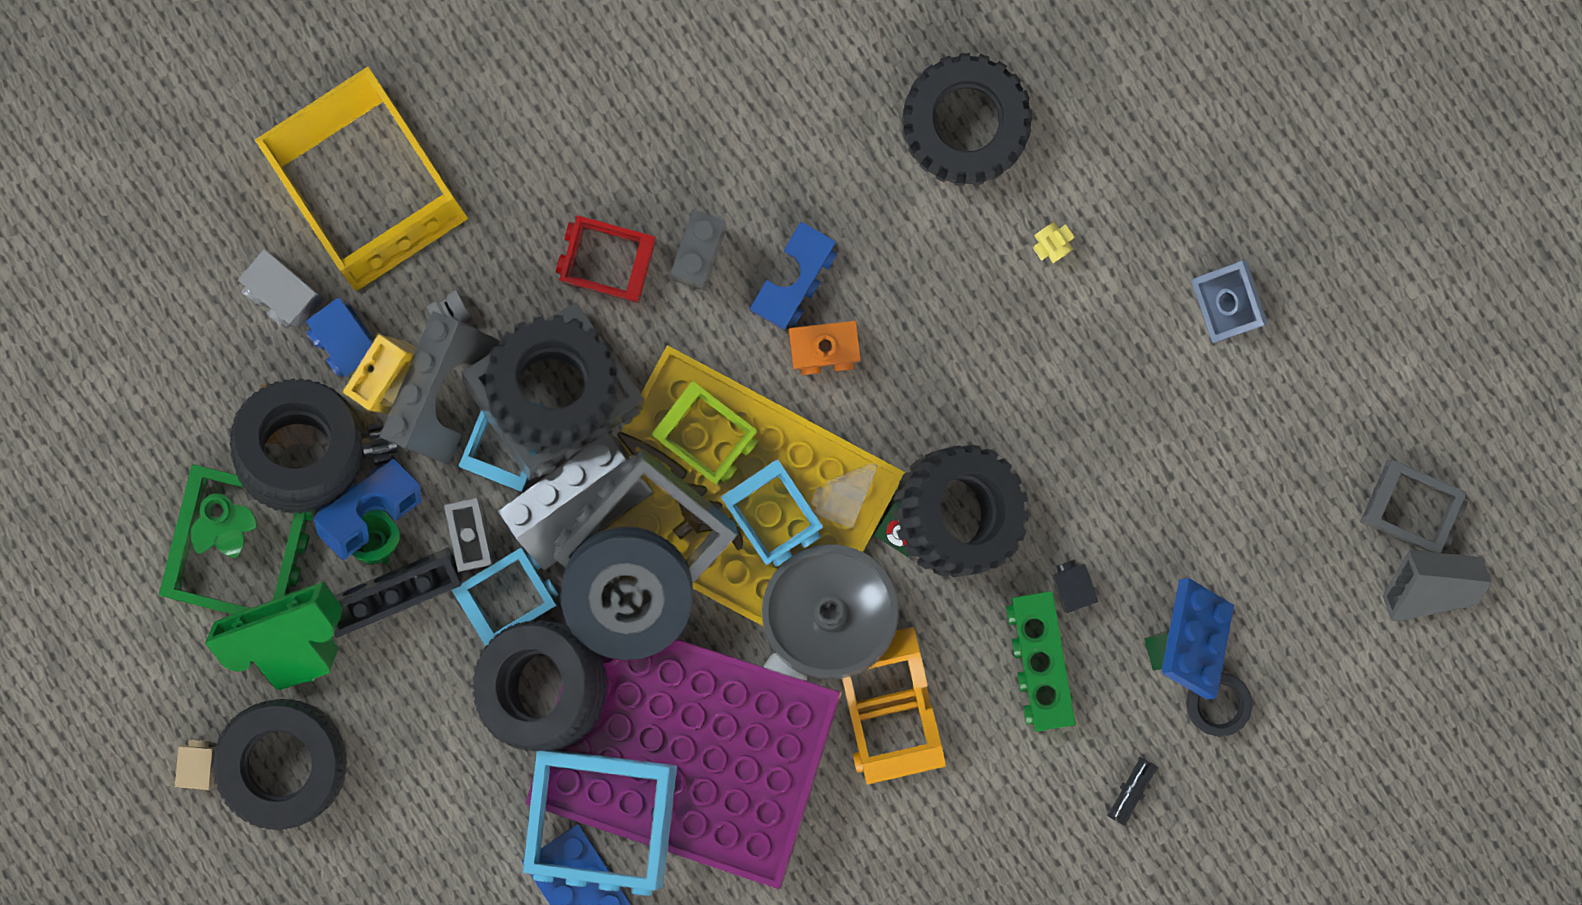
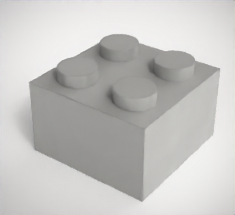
(281, 289)

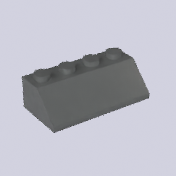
(556, 500)

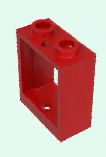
(640, 267)

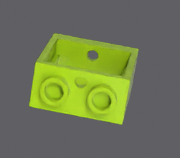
(678, 412)

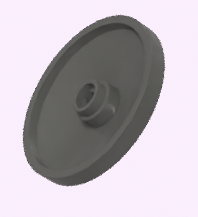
(830, 612)

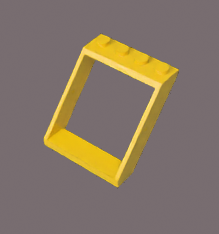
(321, 121)

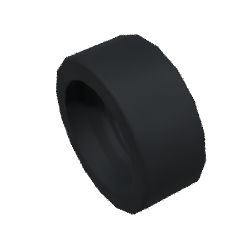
(1233, 725)

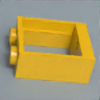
(380, 388)

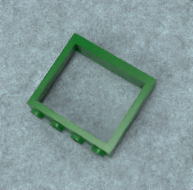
(181, 543)

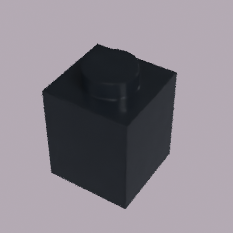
(1074, 586)

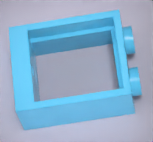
(487, 470)
(752, 484)
(476, 614)

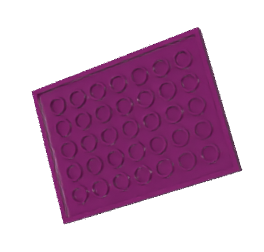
(741, 749)

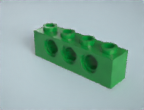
(1060, 710)

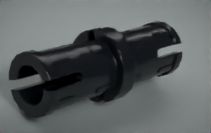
(1132, 791)

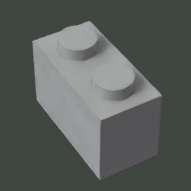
(469, 534)

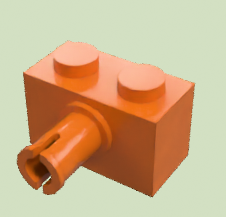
(824, 346)

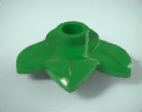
(222, 531)

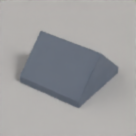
(1229, 301)

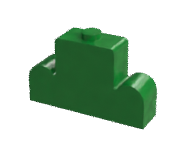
(283, 637)

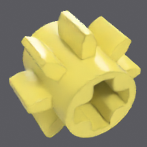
(1053, 242)

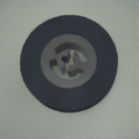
(642, 562)

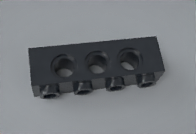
(397, 591)

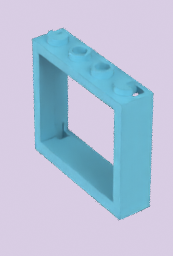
(660, 830)

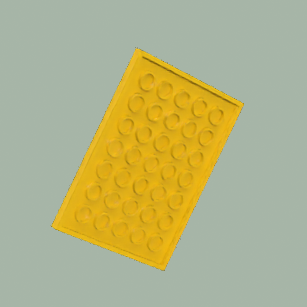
(803, 449)

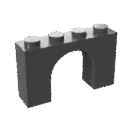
(413, 416)

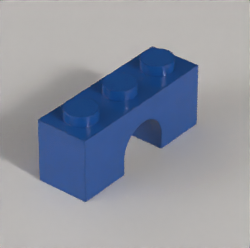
(781, 304)
(386, 489)

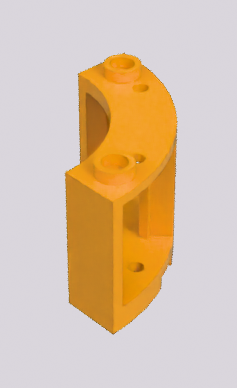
(908, 760)

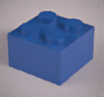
(342, 335)

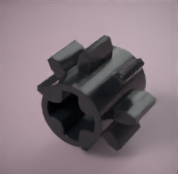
(376, 447)

